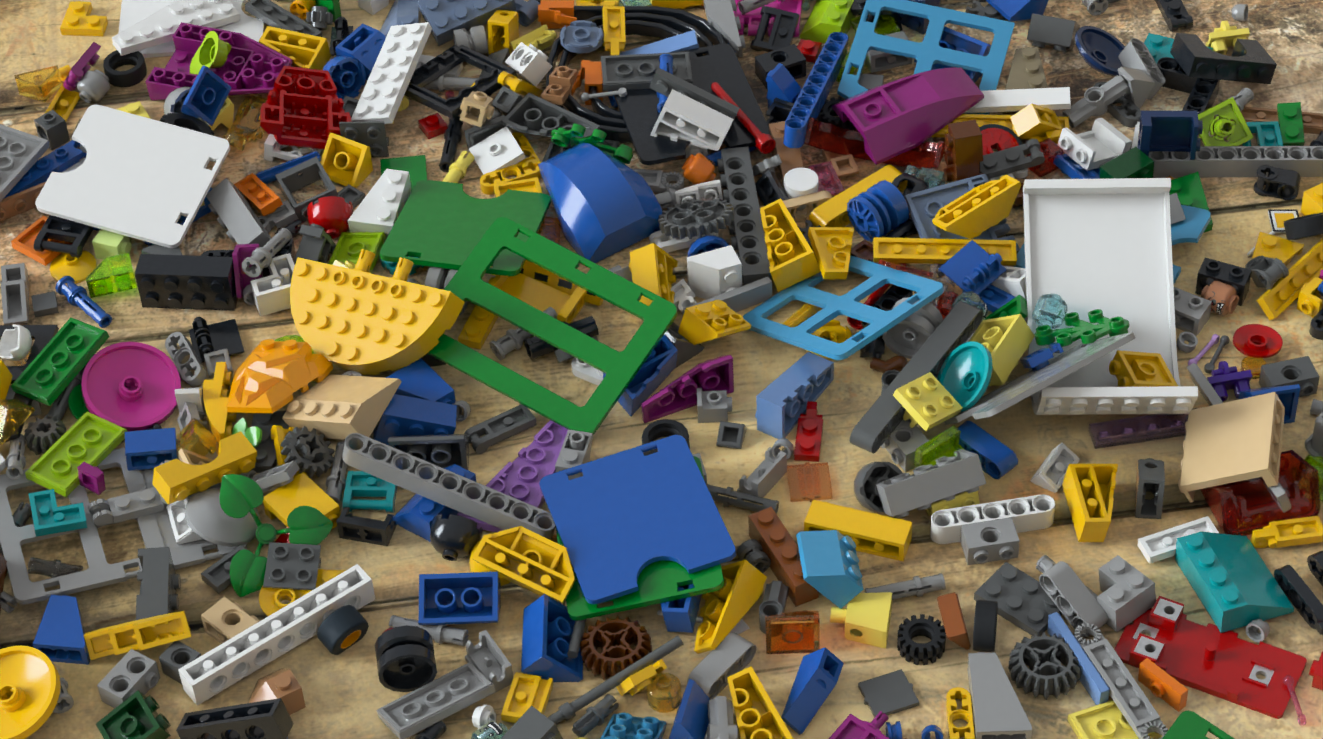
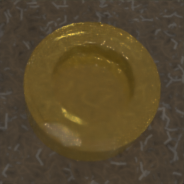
(1252, 364)

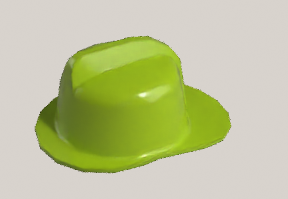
(211, 53)

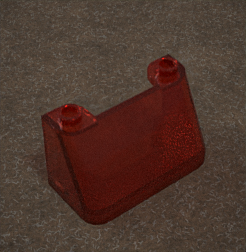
(1249, 505)

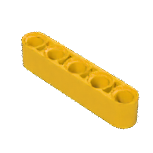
(834, 211)

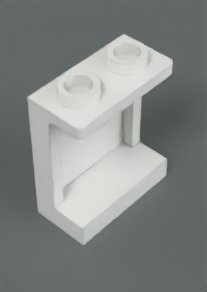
(1095, 146)

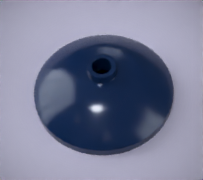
(1099, 49)

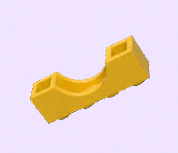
(179, 480)

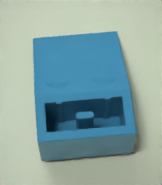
(630, 727)

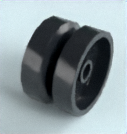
(405, 658)

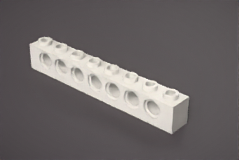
(273, 635)

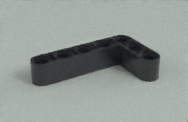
(1201, 90)

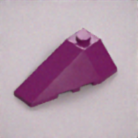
(682, 393)

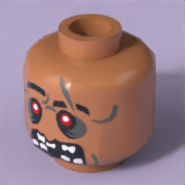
(1223, 297)

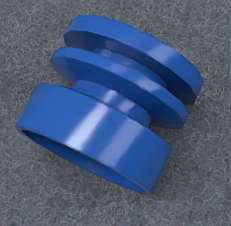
(878, 210)

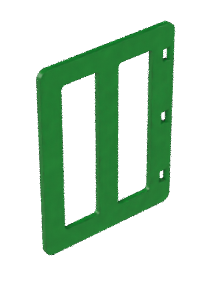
(618, 366)

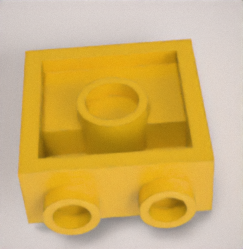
(1140, 370)

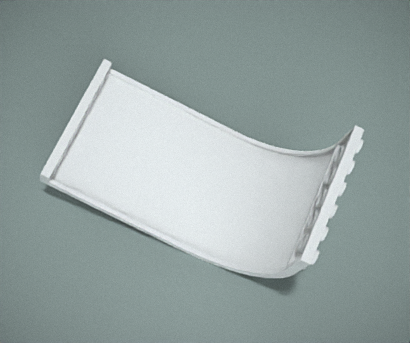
(1112, 252)

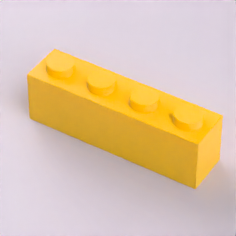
(869, 531)

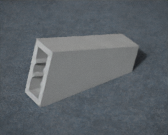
(994, 701)

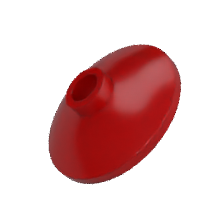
(1257, 341)

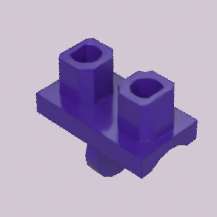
(1228, 378)

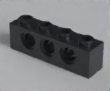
(244, 721)

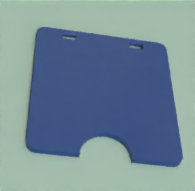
(633, 514)

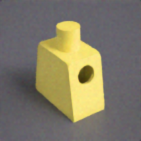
(866, 618)

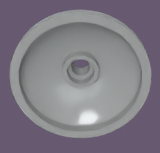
(212, 524)

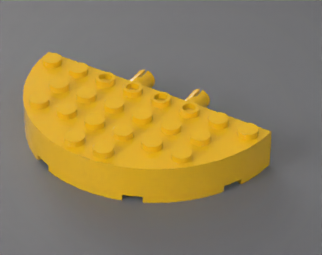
(367, 318)

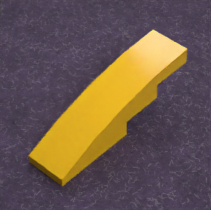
(137, 635)

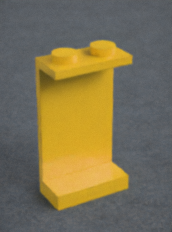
(541, 295)

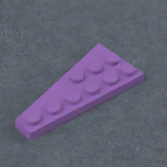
(524, 474)

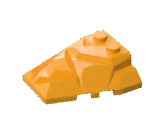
(273, 374)

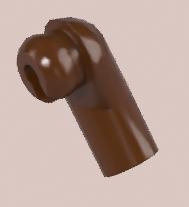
(895, 363)

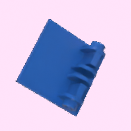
(973, 268)

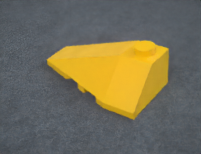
(728, 605)

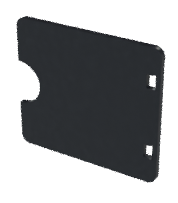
(719, 66)

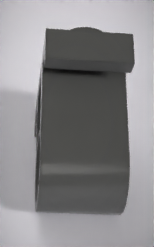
(314, 244)

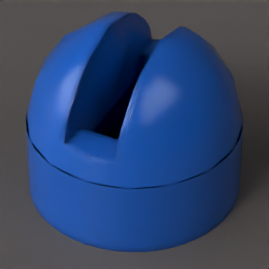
(926, 732)

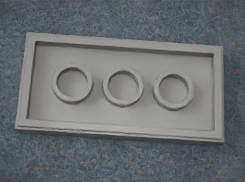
(435, 701)

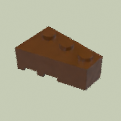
(963, 151)

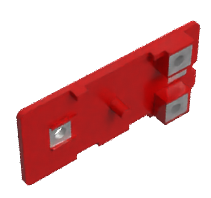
(1211, 659)

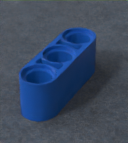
(993, 455)

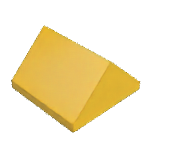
(346, 160)

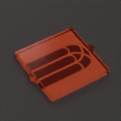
(902, 267)

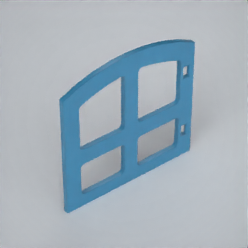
(927, 52)

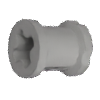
(65, 700)

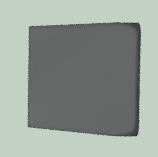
(731, 435)

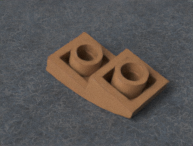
(560, 85)

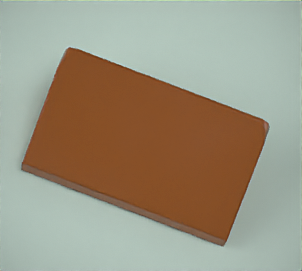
(953, 620)

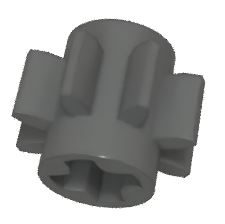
(319, 17)

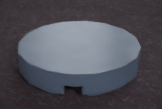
(581, 37)

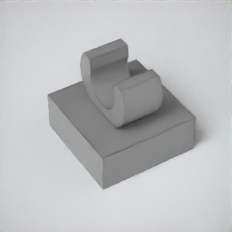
(188, 413)

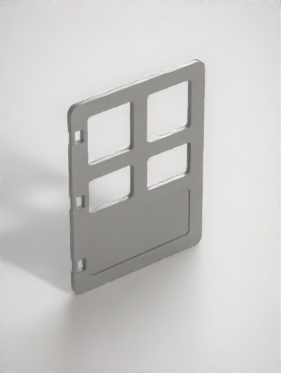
(154, 528)

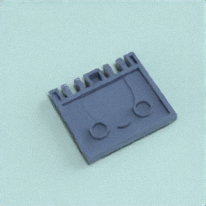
(926, 203)

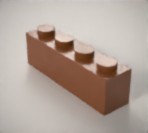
(783, 553)

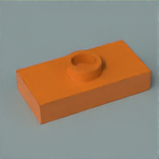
(1162, 684)

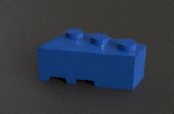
(415, 417)

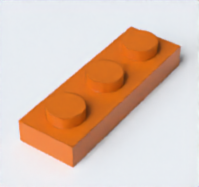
(259, 194)

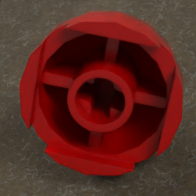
(331, 214)

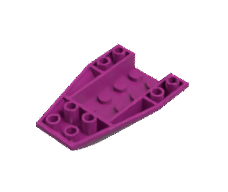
(908, 110)

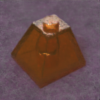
(793, 632)

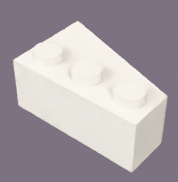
(692, 122)
(382, 203)

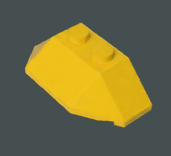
(979, 208)
(528, 561)

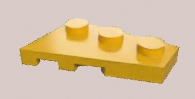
(832, 250)

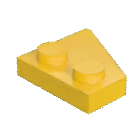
(1276, 247)

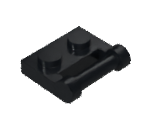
(782, 31)
(63, 230)

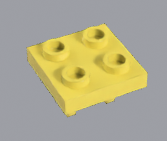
(926, 402)

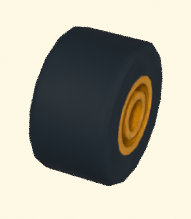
(342, 629)

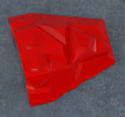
(303, 108)

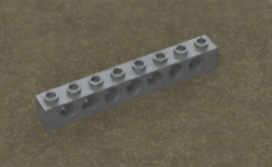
(747, 223)

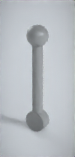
(622, 92)

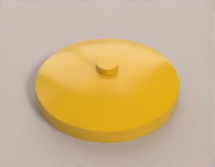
(27, 691)

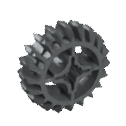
(1044, 658)

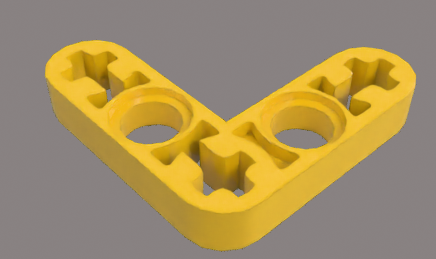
(524, 166)

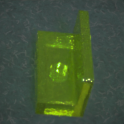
(942, 445)

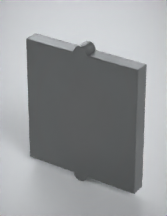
(888, 693)

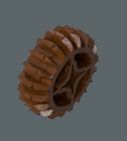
(615, 640)

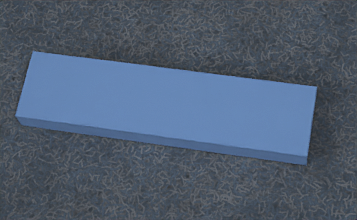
(669, 45)
(1090, 676)

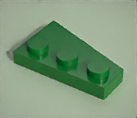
(1191, 193)

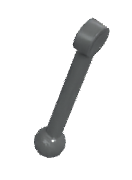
(1210, 366)

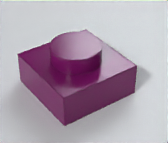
(91, 478)

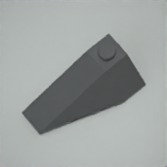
(540, 117)

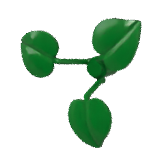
(305, 523)

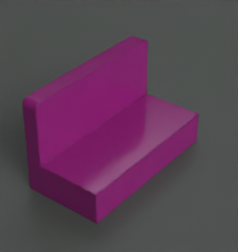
(239, 254)

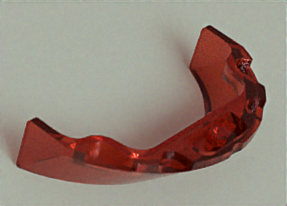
(846, 142)

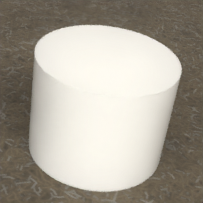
(800, 182)

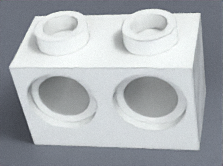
(529, 63)

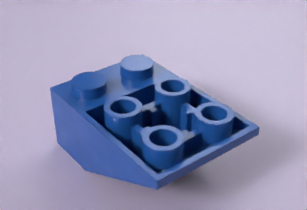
(363, 45)

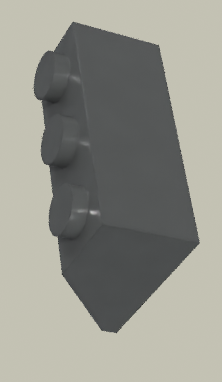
(435, 449)

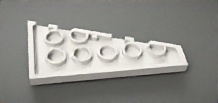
(163, 24)

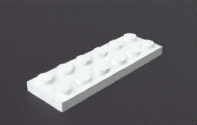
(392, 73)

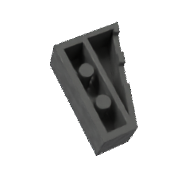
(158, 583)

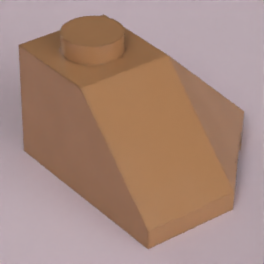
(279, 685)

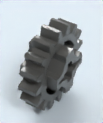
(308, 451)

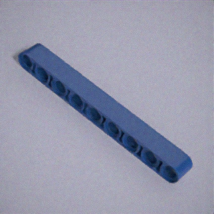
(815, 89)

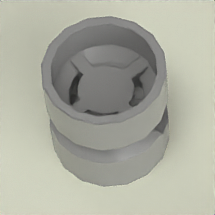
(473, 39)

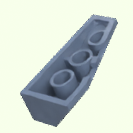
(402, 13)

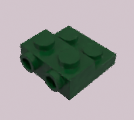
(135, 720)

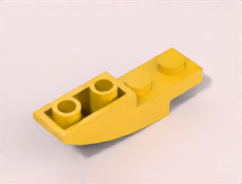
(215, 402)

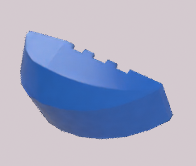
(599, 201)

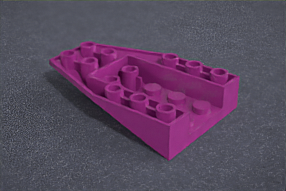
(248, 68)

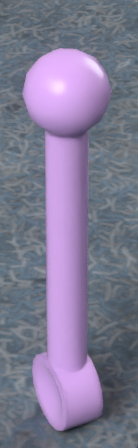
(1214, 340)

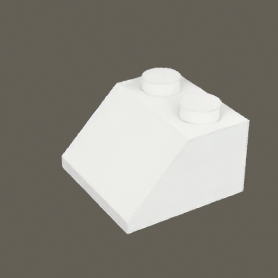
(714, 272)

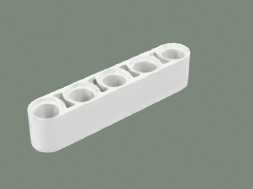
(1027, 514)

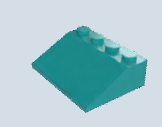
(1230, 579)

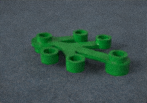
(565, 137)
(1081, 329)

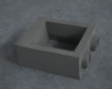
(311, 172)

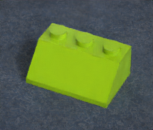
(826, 18)

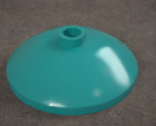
(967, 373)

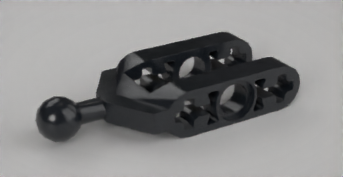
(1300, 594)

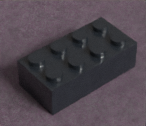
(186, 282)

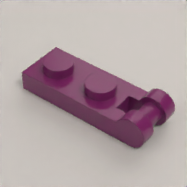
(89, 58)

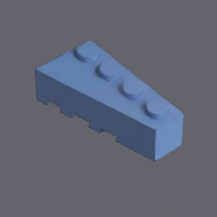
(788, 395)

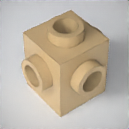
(476, 108)

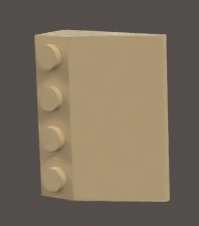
(342, 405)

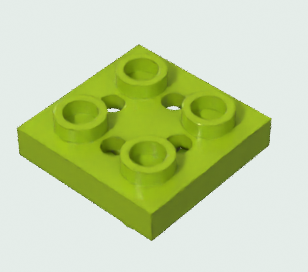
(1237, 131)

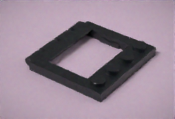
(443, 63)

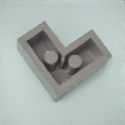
(1125, 592)

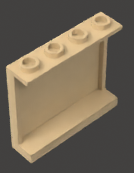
(1232, 443)

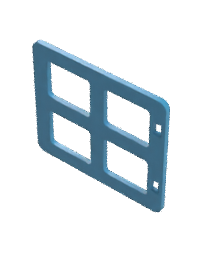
(847, 305)

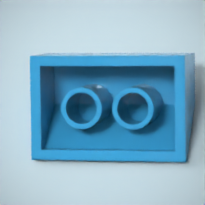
(830, 564)

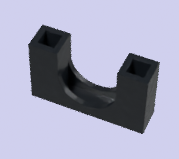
(1247, 63)

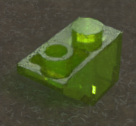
(111, 276)

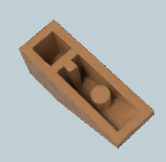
(790, 157)

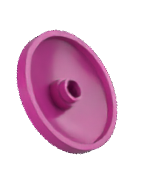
(130, 385)

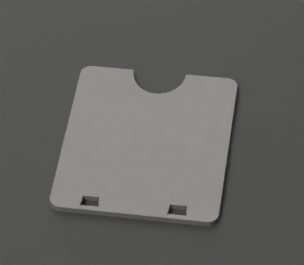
(1039, 379)

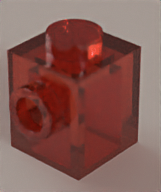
(1049, 151)

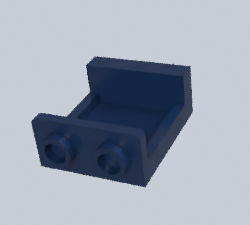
(1170, 132)

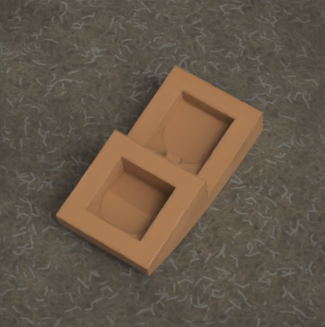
(843, 165)

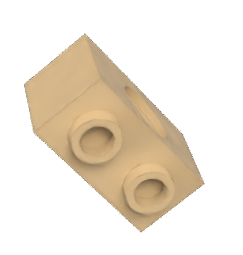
(226, 620)

